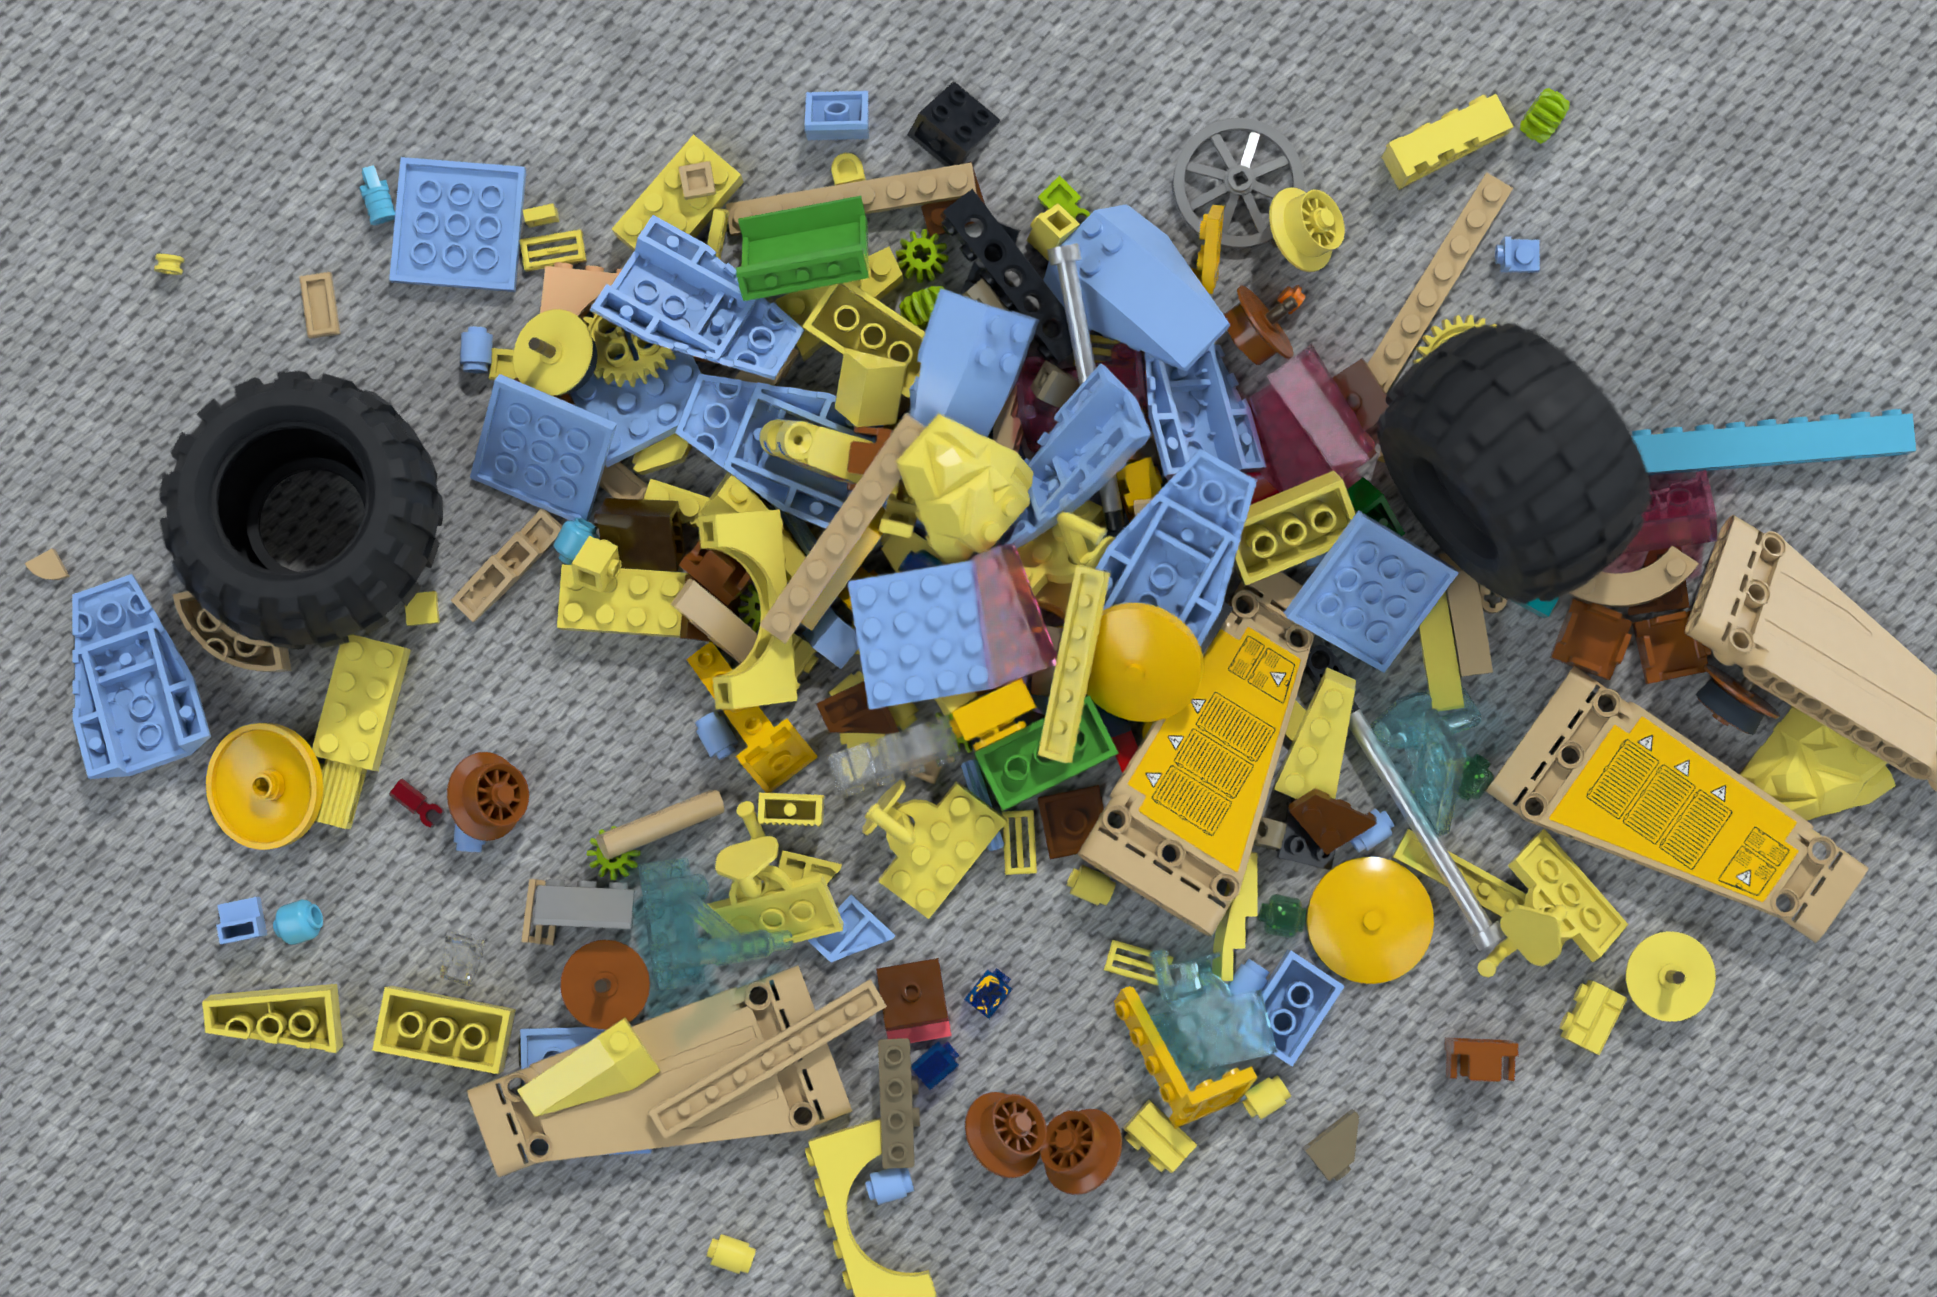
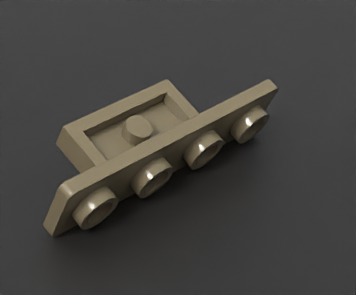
(896, 1103)

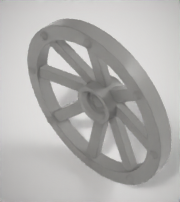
(1229, 185)

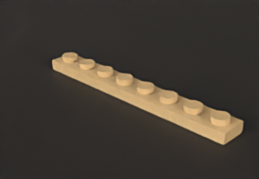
(876, 194)
(1438, 279)
(841, 533)
(767, 1059)

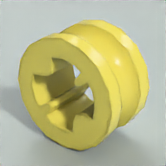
(169, 264)

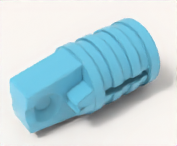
(376, 197)

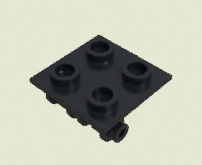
(1300, 846)

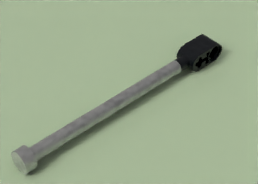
(1065, 259)
(1485, 930)

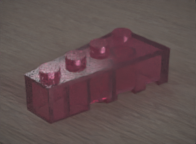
(1323, 411)
(1286, 444)
(1678, 516)
(1010, 618)

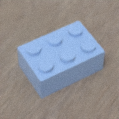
(1296, 1003)

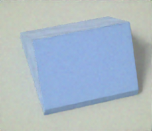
(837, 115)

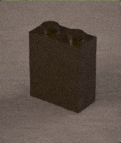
(645, 532)

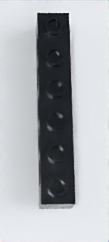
(971, 208)

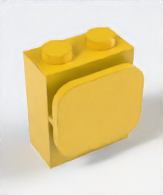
(993, 714)

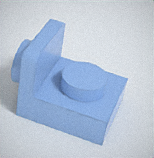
(1518, 255)

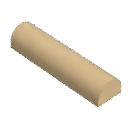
(660, 824)

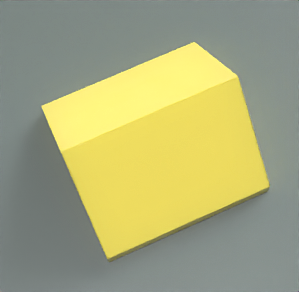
(869, 389)

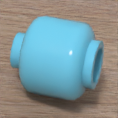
(572, 538)
(298, 922)

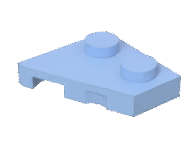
(859, 932)

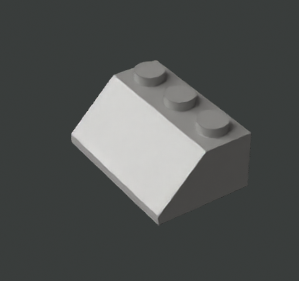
(584, 905)

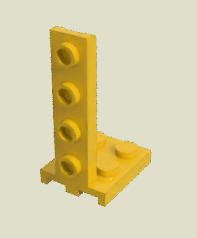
(1209, 254)
(772, 751)
(1185, 1104)

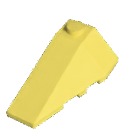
(736, 497)
(600, 1068)

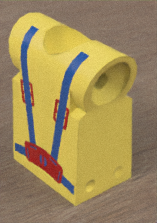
(810, 447)

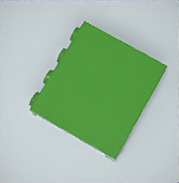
(803, 248)

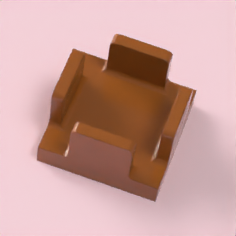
(863, 453)
(717, 572)
(1592, 639)
(1667, 650)
(1481, 1058)

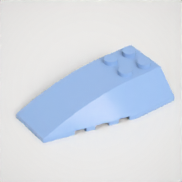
(1141, 288)
(692, 303)
(970, 361)
(1200, 412)
(726, 423)
(1084, 450)
(1183, 544)
(130, 684)

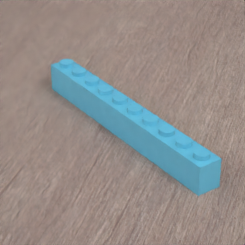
(1776, 443)

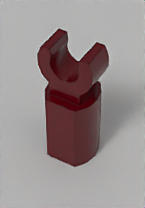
(414, 801)

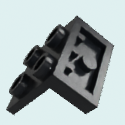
(952, 125)

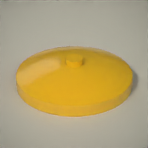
(1144, 663)
(264, 786)
(1370, 920)

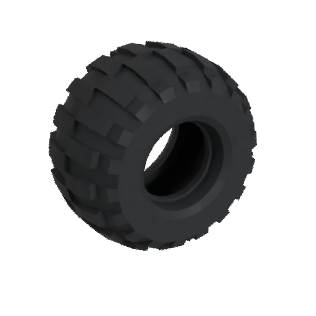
(250, 449)
(1514, 462)

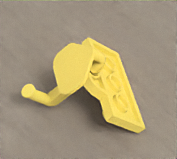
(1064, 546)
(937, 847)
(777, 903)
(1556, 908)

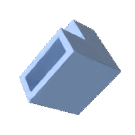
(833, 638)
(241, 920)

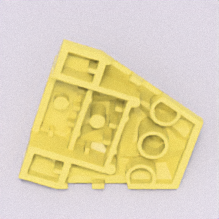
(963, 488)
(1816, 768)

